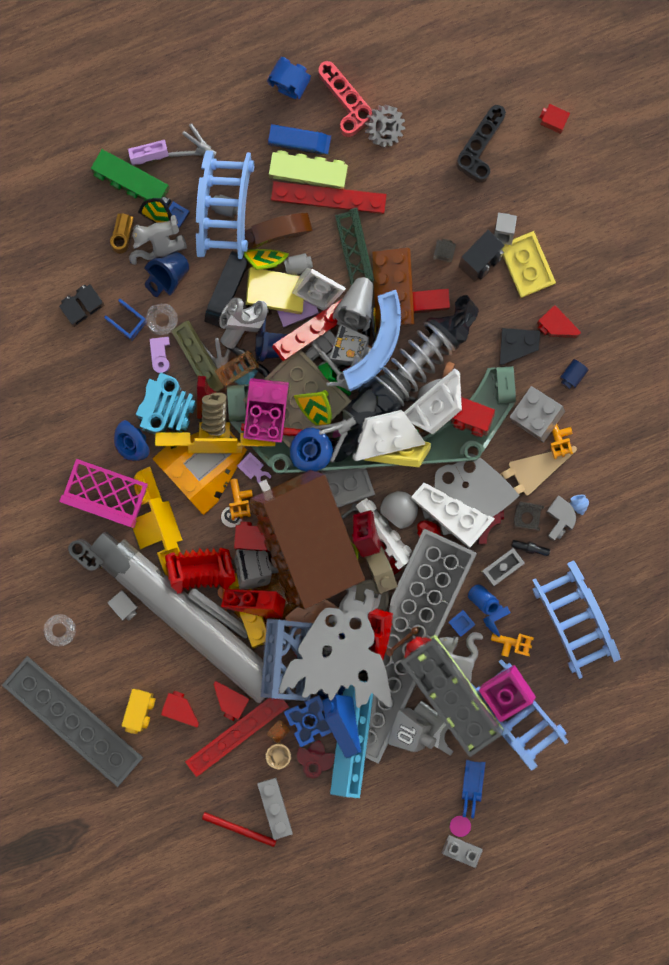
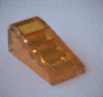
(254, 365)
(278, 731)

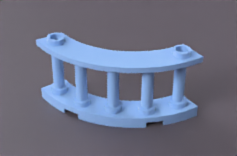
(204, 201)
(383, 346)
(591, 612)
(518, 743)

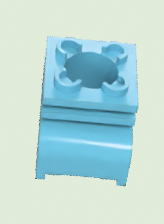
(165, 406)

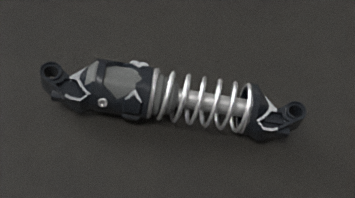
(388, 391)

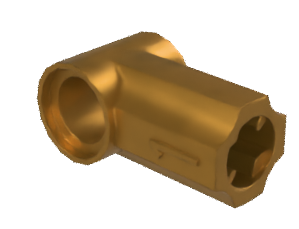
(122, 232)

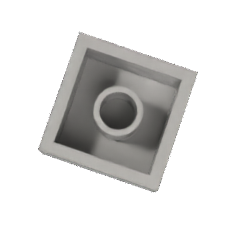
(537, 414)

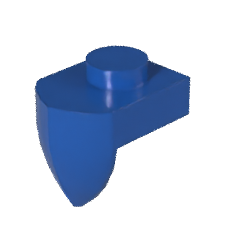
(489, 620)

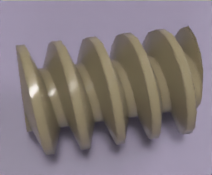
(214, 413)

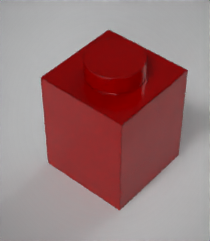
(554, 118)

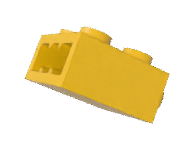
(137, 711)

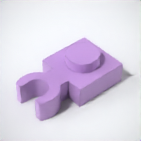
(251, 466)

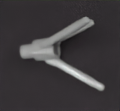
(202, 145)
(219, 361)
(340, 375)
(342, 427)

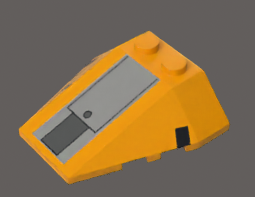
(199, 475)

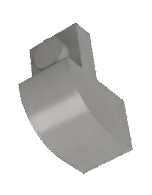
(564, 514)

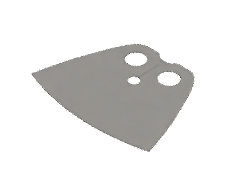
(486, 488)

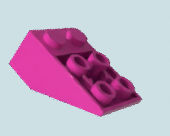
(266, 410)

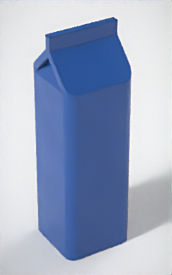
(299, 139)

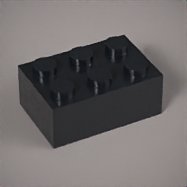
(481, 255)

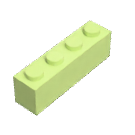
(307, 170)

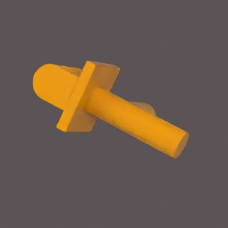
(559, 443)
(238, 504)
(517, 643)

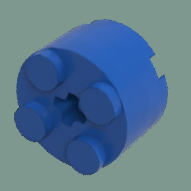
(289, 78)

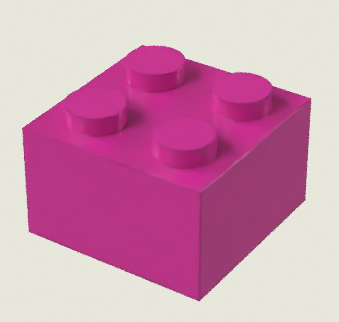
(507, 693)

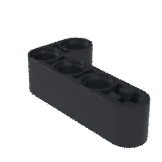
(483, 140)
(225, 288)

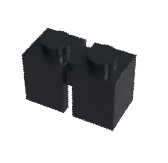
(73, 310)

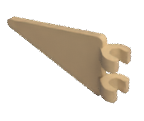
(534, 470)

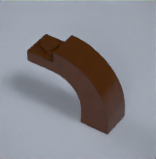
(278, 228)

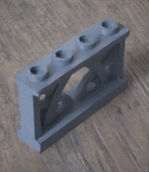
(273, 653)

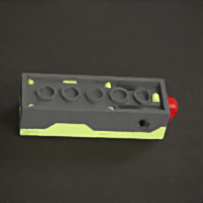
(451, 694)

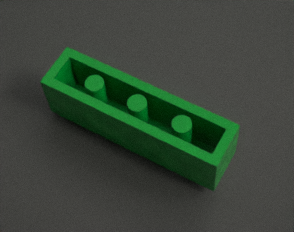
(127, 177)

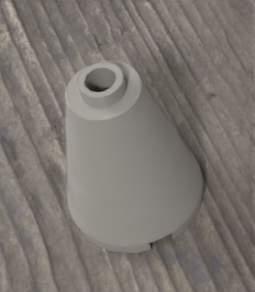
(355, 307)

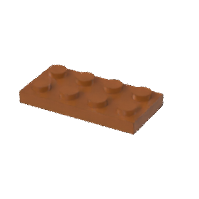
(392, 273)

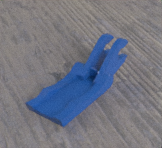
(472, 784)

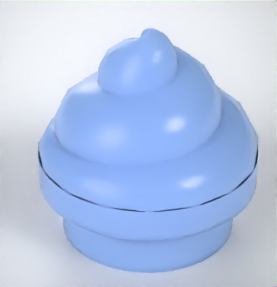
(579, 503)

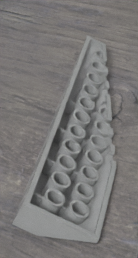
(422, 602)

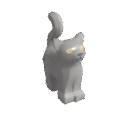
(159, 236)
(350, 603)
(464, 663)

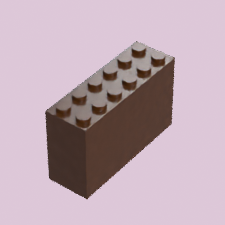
(307, 539)

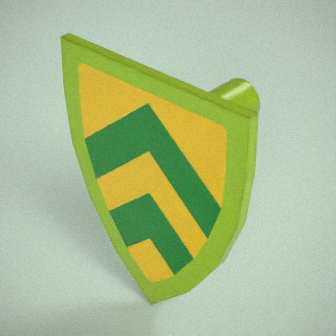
(265, 258)
(315, 407)

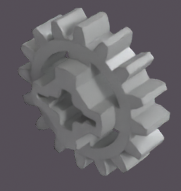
(385, 125)

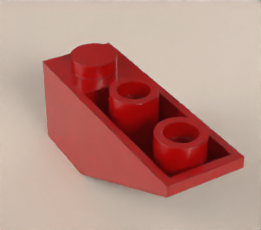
(254, 602)

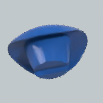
(130, 442)
(311, 450)

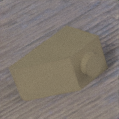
(381, 572)

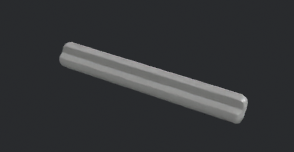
(218, 612)

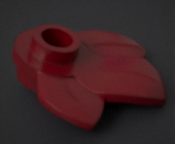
(315, 756)

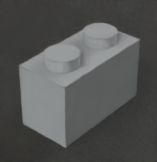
(502, 567)

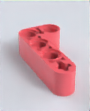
(342, 95)

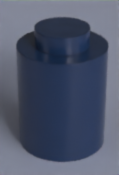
(573, 374)

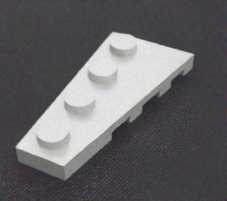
(459, 519)
(390, 537)

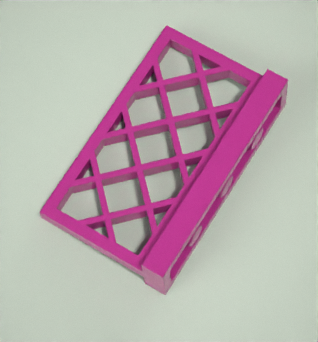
(99, 509)

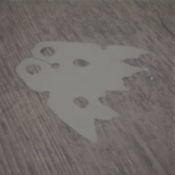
(343, 663)

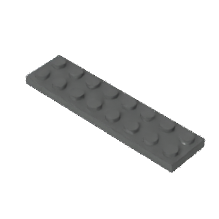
(72, 721)

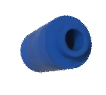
(483, 599)

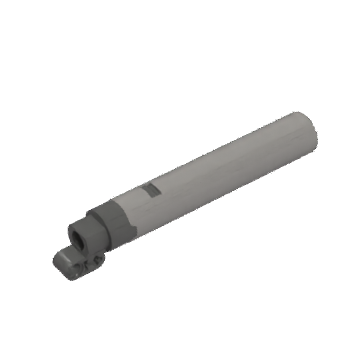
(175, 609)

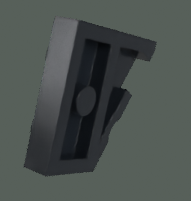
(517, 343)

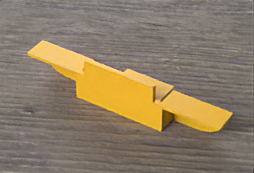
(208, 443)
(157, 524)

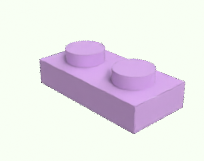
(148, 152)

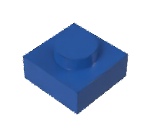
(180, 213)
(461, 623)

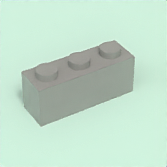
(275, 808)

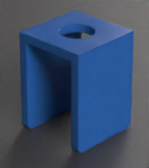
(136, 330)

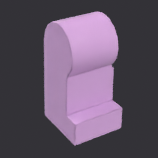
(158, 354)

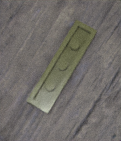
(197, 355)

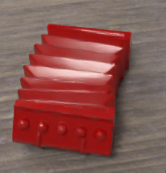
(200, 568)

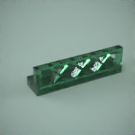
(360, 243)

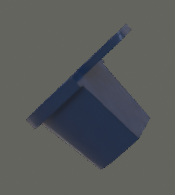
(166, 273)
(264, 343)

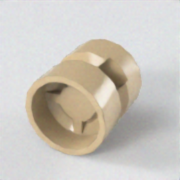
(278, 756)

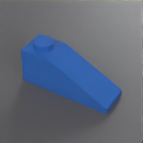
(343, 724)

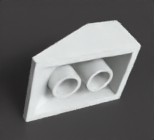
(317, 289)

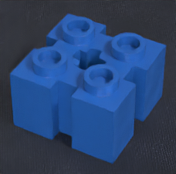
(305, 732)

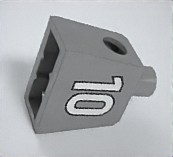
(411, 731)

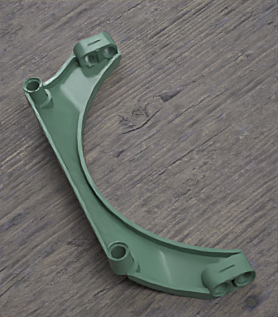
(447, 443)

